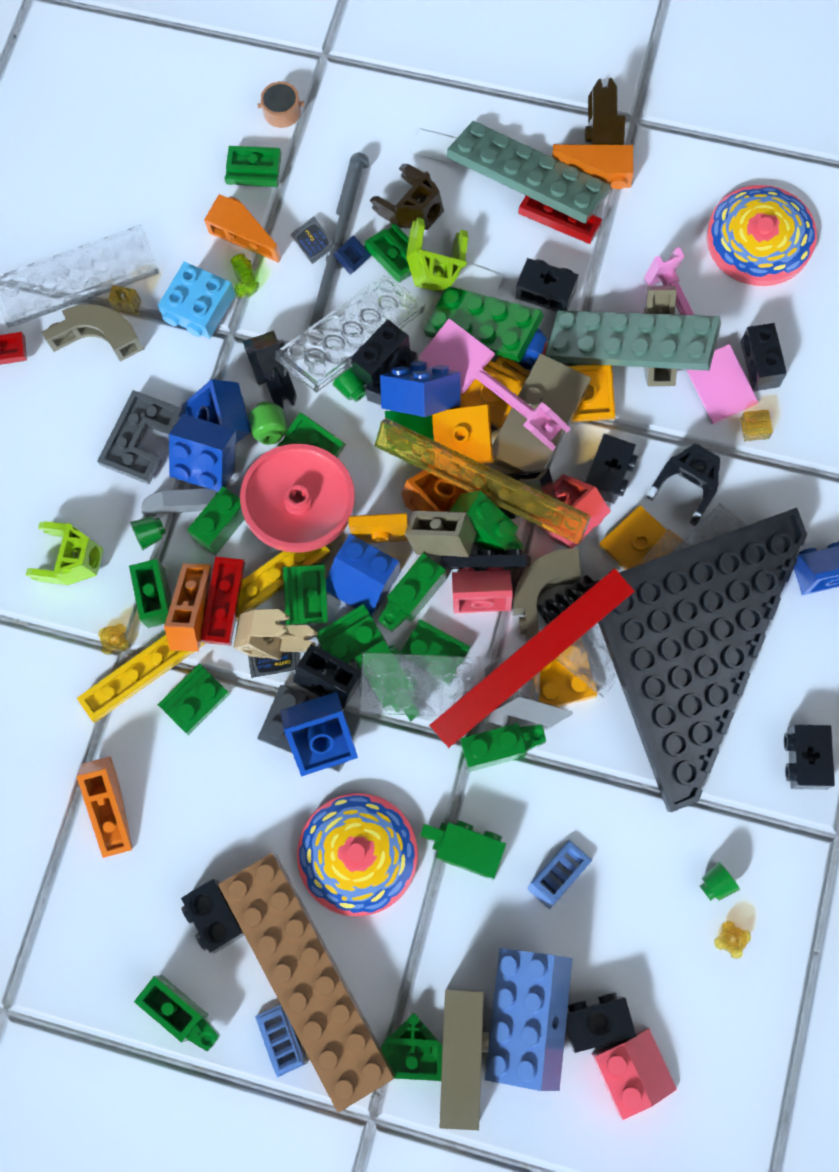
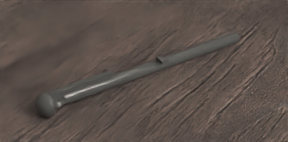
(357, 163)

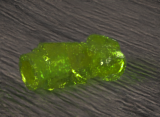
(245, 275)

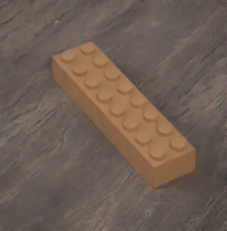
(307, 982)

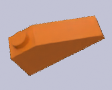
(606, 162)
(235, 224)
(188, 608)
(105, 806)

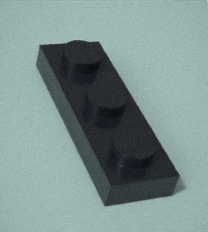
(486, 558)

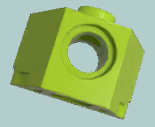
(434, 270)
(69, 568)

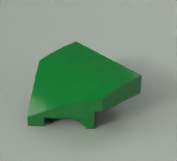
(414, 1052)

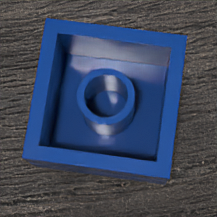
(420, 389)
(202, 452)

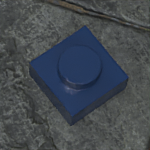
(352, 255)

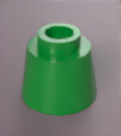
(350, 385)
(148, 531)
(718, 883)

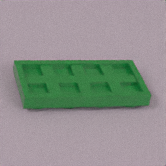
(495, 323)

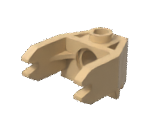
(264, 637)

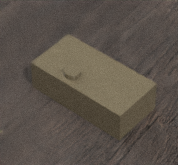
(562, 392)
(462, 1059)

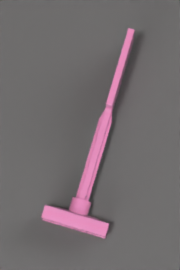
(467, 355)
(724, 387)

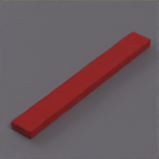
(531, 657)

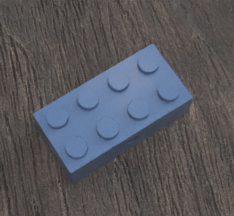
(529, 1020)

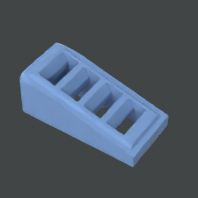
(542, 892)
(296, 1047)

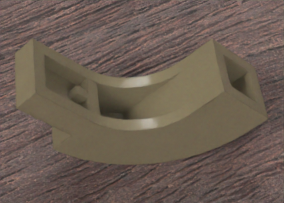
(660, 301)
(94, 321)
(548, 571)

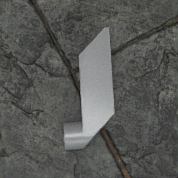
(176, 501)
(528, 710)

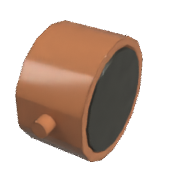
(280, 104)

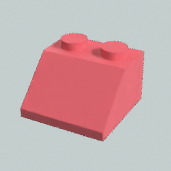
(582, 497)
(481, 590)
(634, 1074)

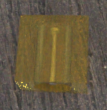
(124, 299)
(756, 425)

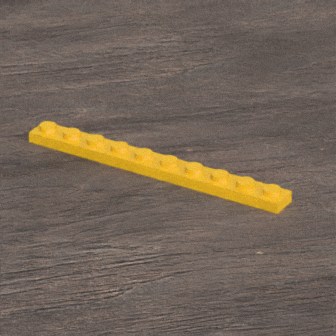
(159, 659)

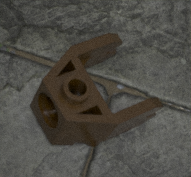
(603, 123)
(408, 209)

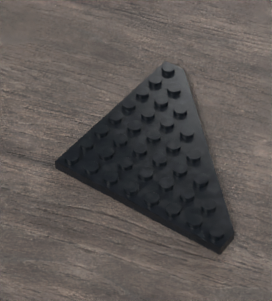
(691, 641)

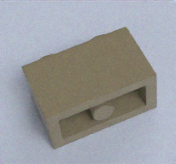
(440, 533)

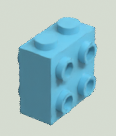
(196, 300)

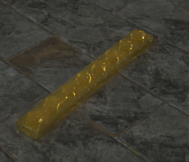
(475, 476)

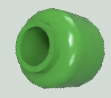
(267, 423)

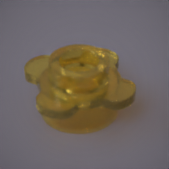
(108, 633)
(741, 937)

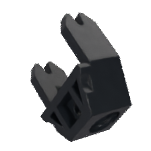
(261, 354)
(683, 465)

